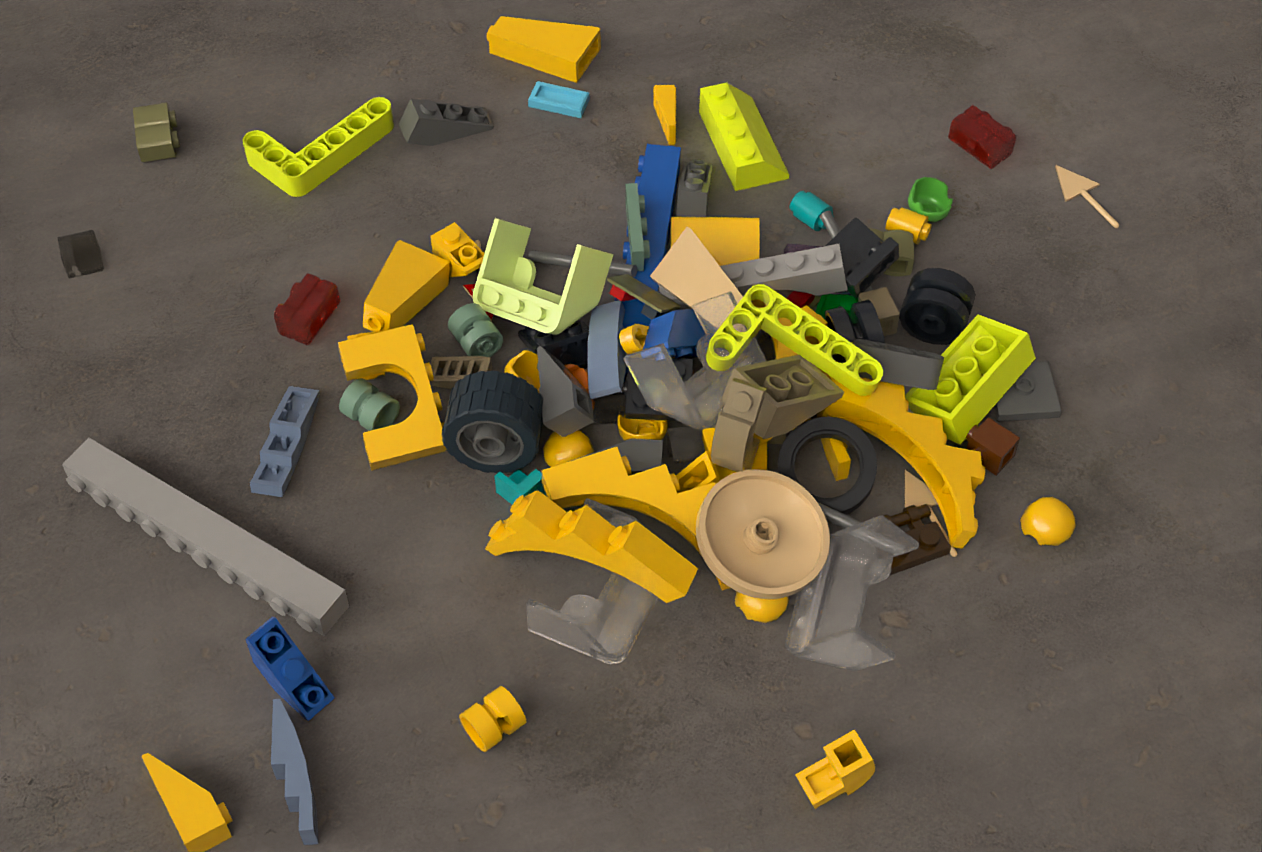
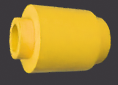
(909, 221)

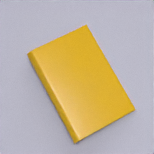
(725, 238)

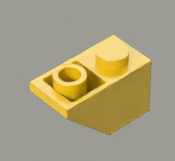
(457, 248)

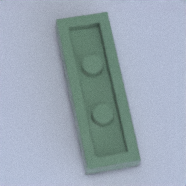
(636, 226)

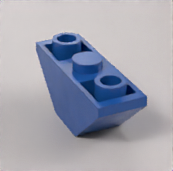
(678, 332)
(287, 669)

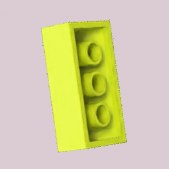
(740, 137)
(974, 375)

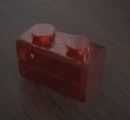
(982, 136)
(306, 308)

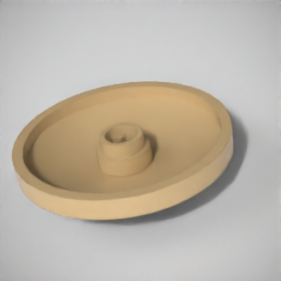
(762, 534)

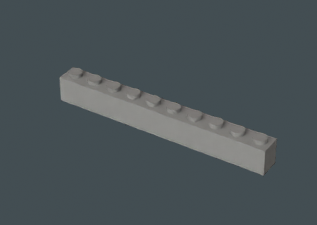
(206, 537)

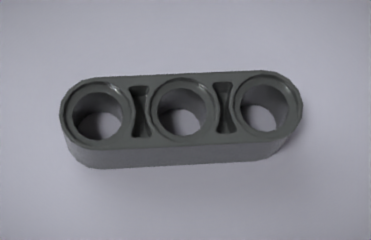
(904, 364)

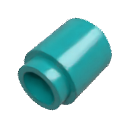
(808, 209)

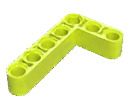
(324, 156)
(794, 338)

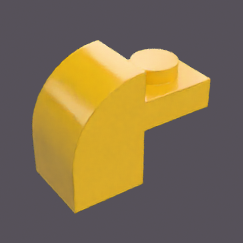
(841, 771)

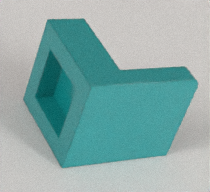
(518, 484)

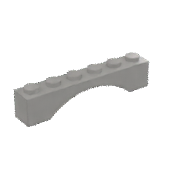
(808, 271)

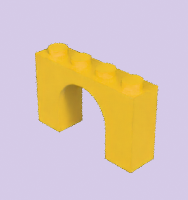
(397, 353)

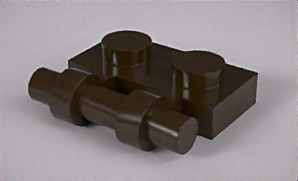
(930, 538)

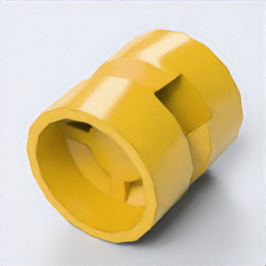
(493, 718)

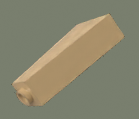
(692, 272)

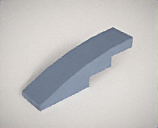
(605, 352)
(285, 442)
(290, 764)

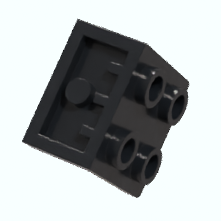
(863, 255)
(568, 346)

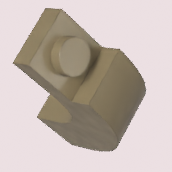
(734, 431)

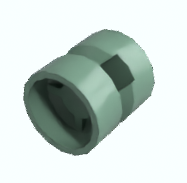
(475, 331)
(369, 406)

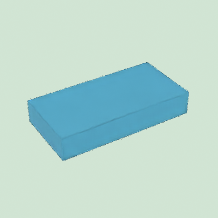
(558, 99)

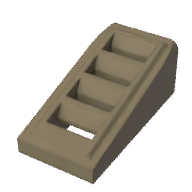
(467, 364)

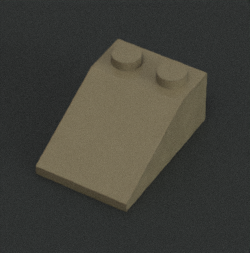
(792, 395)

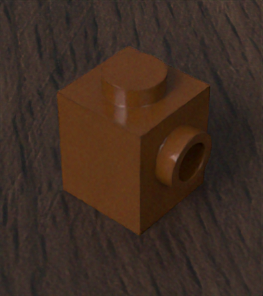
(994, 443)

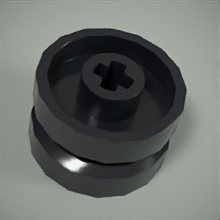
(937, 306)
(860, 324)

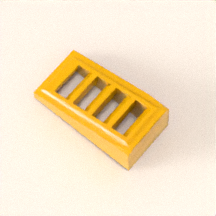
(665, 105)

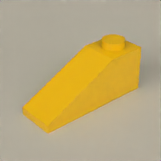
(191, 807)

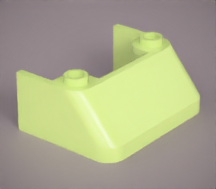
(507, 281)

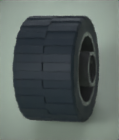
(493, 422)

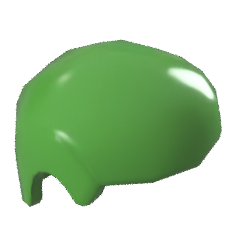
(930, 198)

